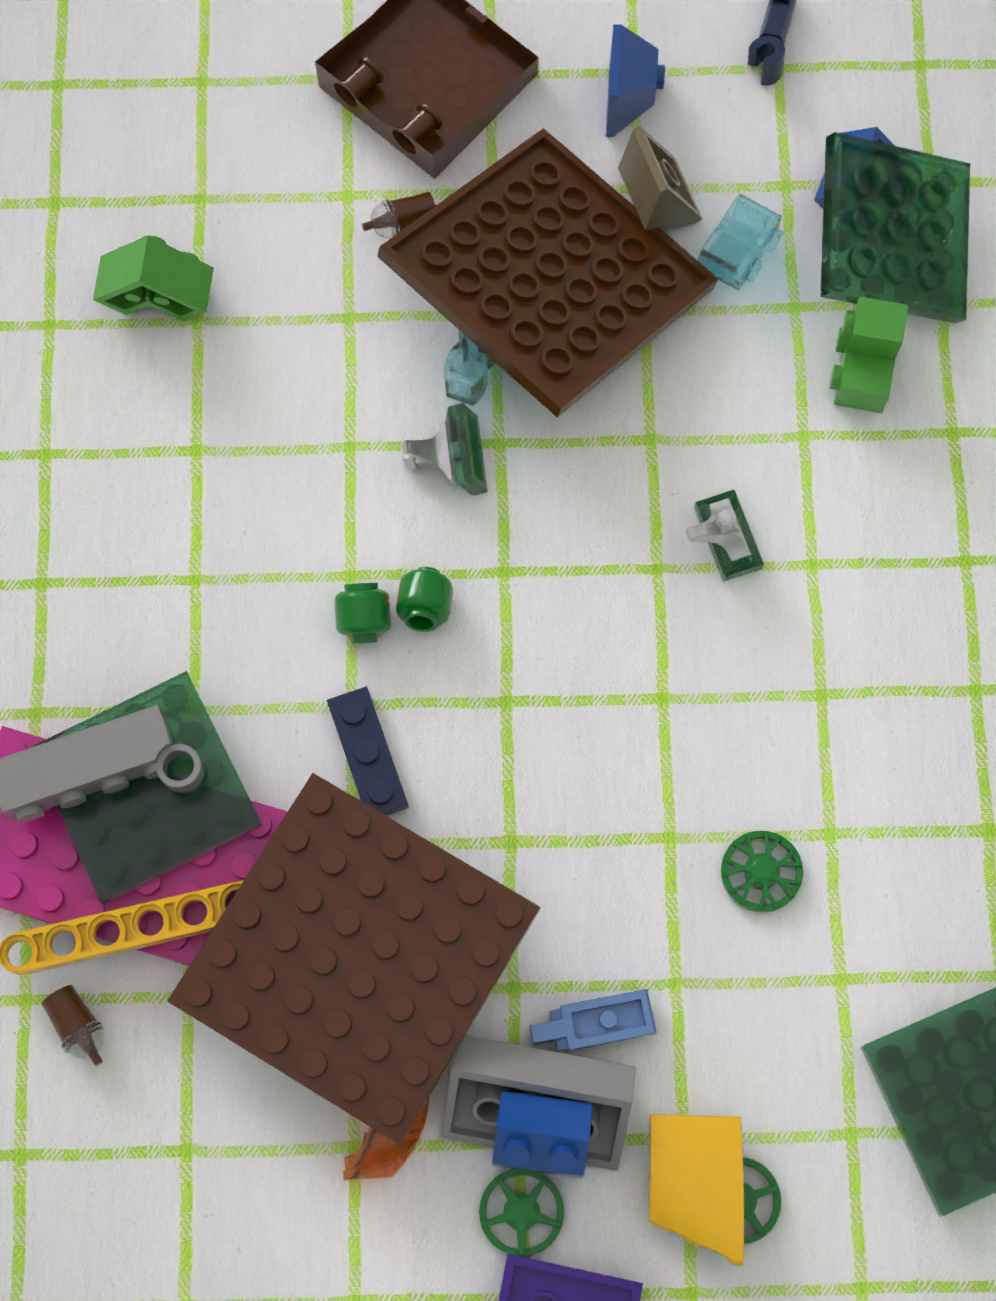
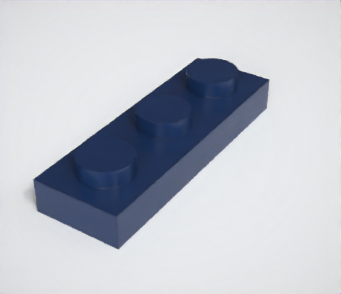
(367, 751)

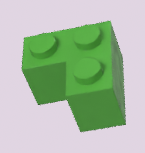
(153, 276)
(869, 348)

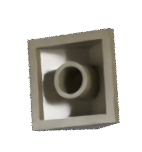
(656, 183)

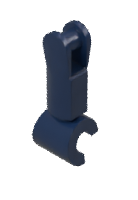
(770, 45)

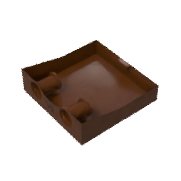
(427, 76)

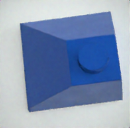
(632, 79)

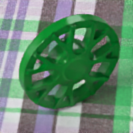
(761, 871)

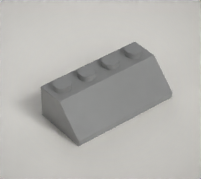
(488, 1067)

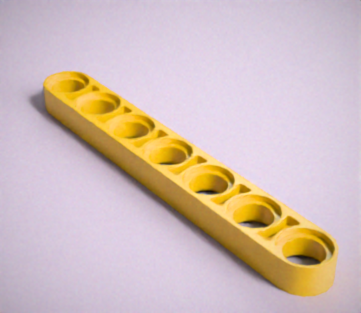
(130, 935)

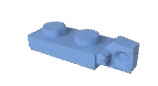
(597, 1022)

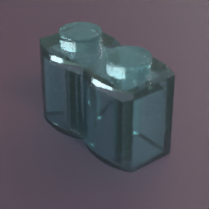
(740, 242)
(466, 371)

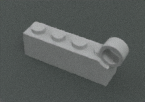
(90, 762)

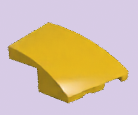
(698, 1181)

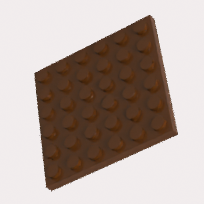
(547, 271)
(355, 957)

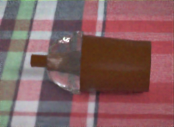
(395, 215)
(75, 1024)

